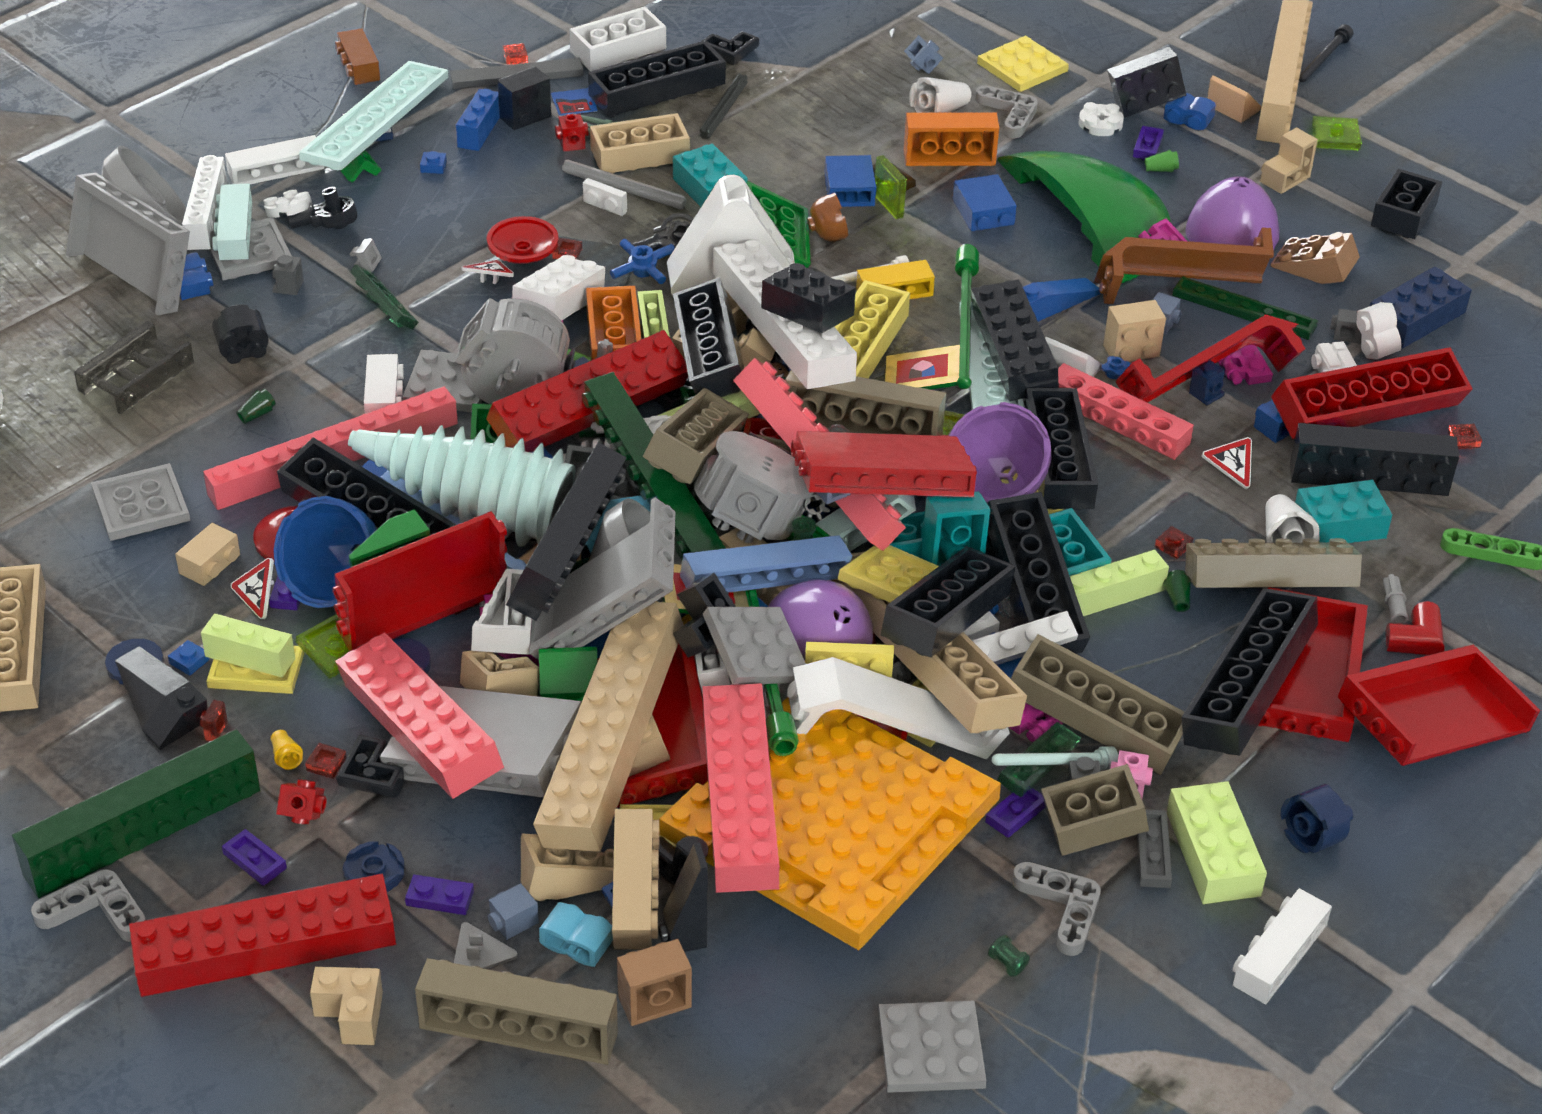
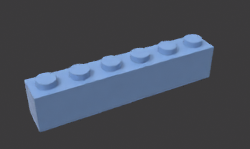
(769, 563)

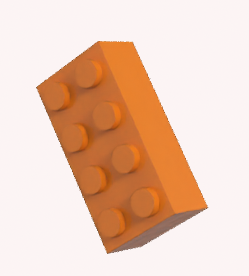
(951, 139)
(612, 316)

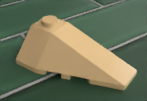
(562, 872)

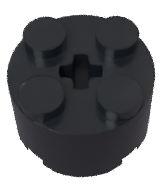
(240, 333)

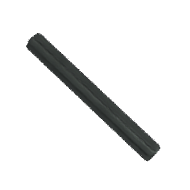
(723, 106)

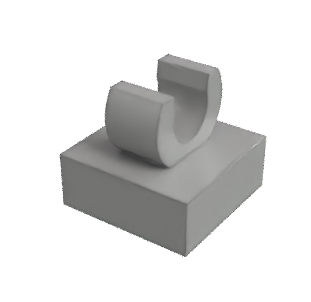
(367, 255)

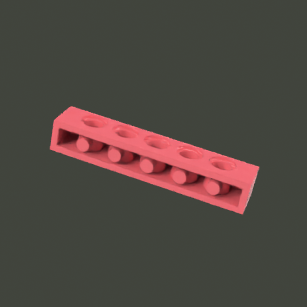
(1127, 413)

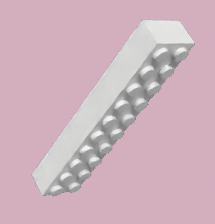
(811, 355)

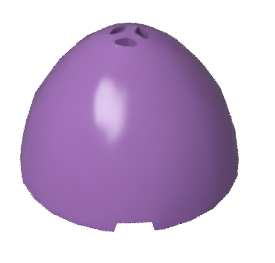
(1232, 214)
(1005, 439)
(811, 610)

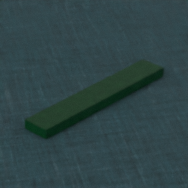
(1240, 305)

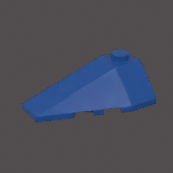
(1055, 296)

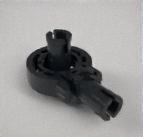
(332, 213)
(669, 234)

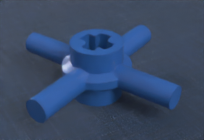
(642, 261)

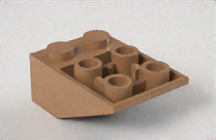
(1318, 257)

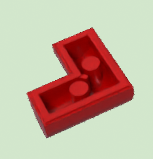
(1421, 637)

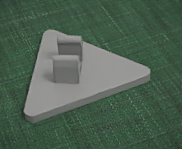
(481, 949)

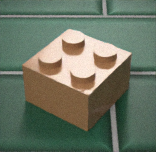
(654, 982)

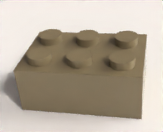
(1095, 809)

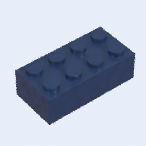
(1426, 303)

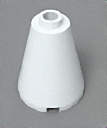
(938, 95)
(1288, 521)

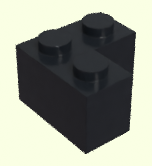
(703, 593)

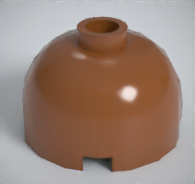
(827, 219)

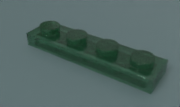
(379, 293)
(1022, 778)

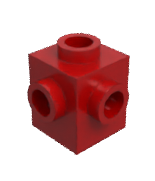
(571, 132)
(301, 801)

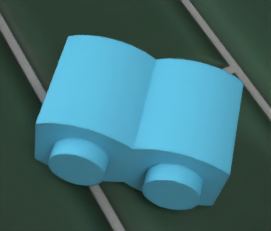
(576, 934)

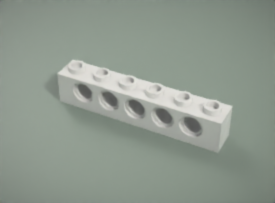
(202, 202)

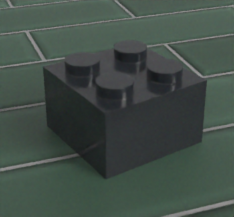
(524, 98)

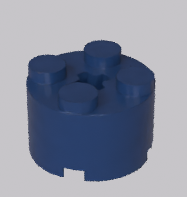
(1316, 819)

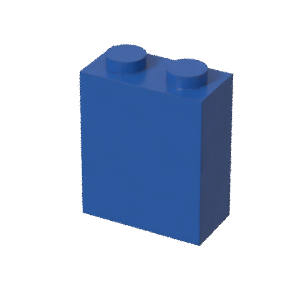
(851, 179)
(984, 202)

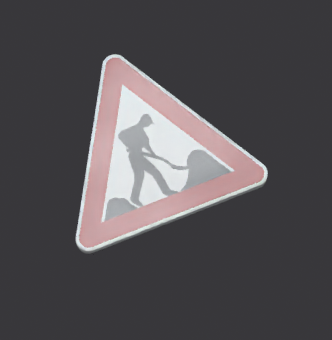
(493, 268)
(1233, 460)
(255, 587)

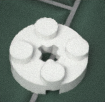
(1101, 118)
(290, 203)

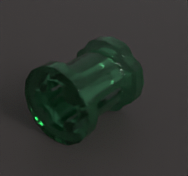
(803, 528)
(1009, 955)

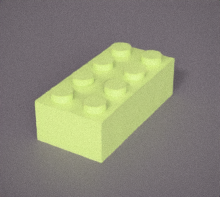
(1216, 842)

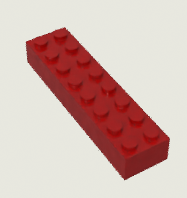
(1373, 391)
(556, 405)
(261, 935)

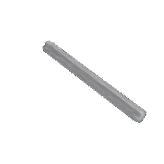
(625, 184)

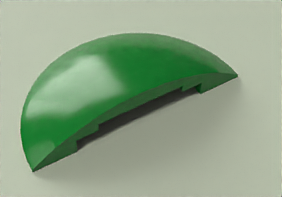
(1097, 193)

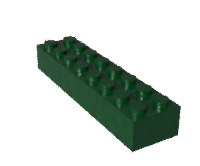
(136, 813)

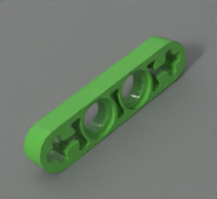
(1455, 541)

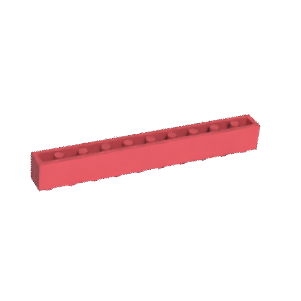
(785, 414)
(258, 474)

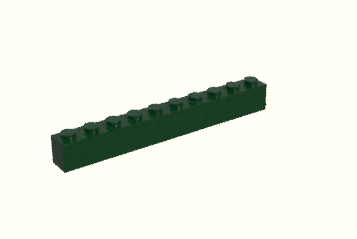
(630, 437)

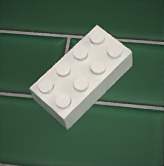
(617, 39)
(561, 285)

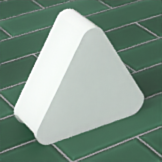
(726, 216)

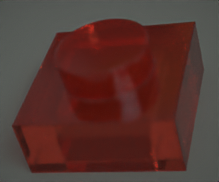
(515, 53)
(567, 247)
(1466, 435)
(1173, 542)
(214, 720)
(325, 760)

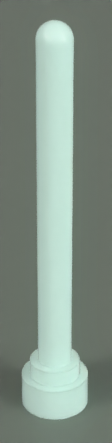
(1103, 754)

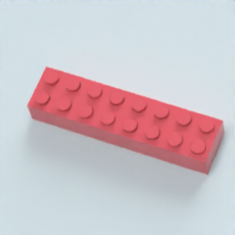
(420, 715)
(740, 789)

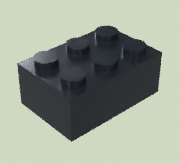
(1147, 82)
(1406, 204)
(808, 297)

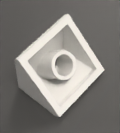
(1073, 358)

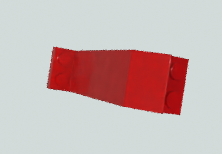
(1268, 333)

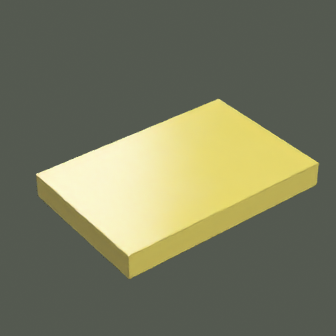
(234, 677)

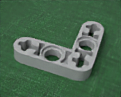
(1017, 104)
(100, 896)
(1075, 901)

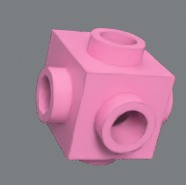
(1138, 767)

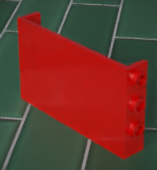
(884, 464)
(420, 581)
(1309, 694)
(1437, 704)
(681, 725)

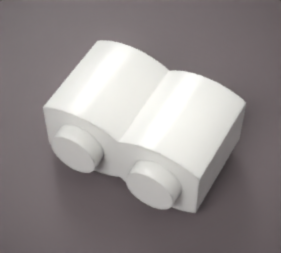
(1378, 330)

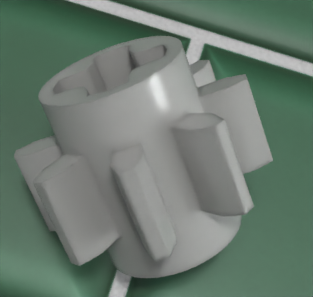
(820, 508)

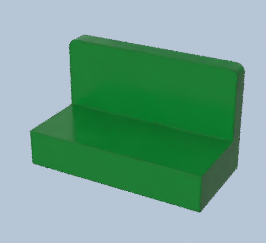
(361, 162)

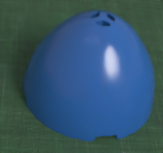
(317, 545)

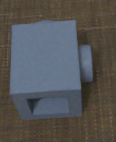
(1170, 308)
(513, 911)

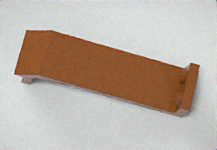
(1183, 259)

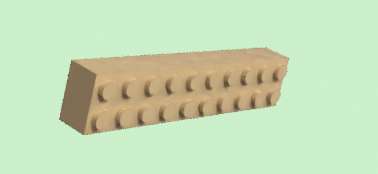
(1284, 70)
(957, 676)
(608, 730)

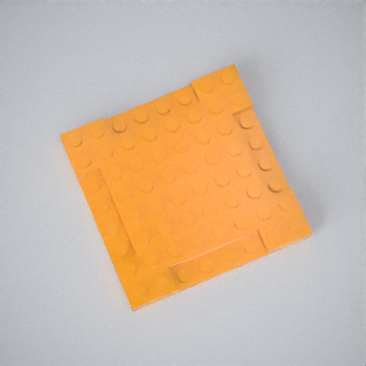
(854, 821)

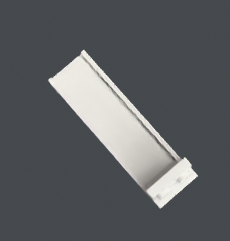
(848, 687)

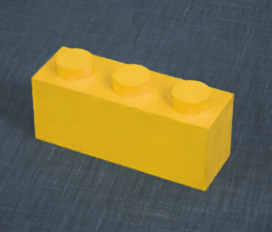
(910, 277)

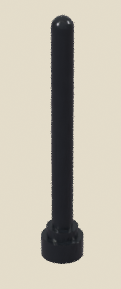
(1342, 35)

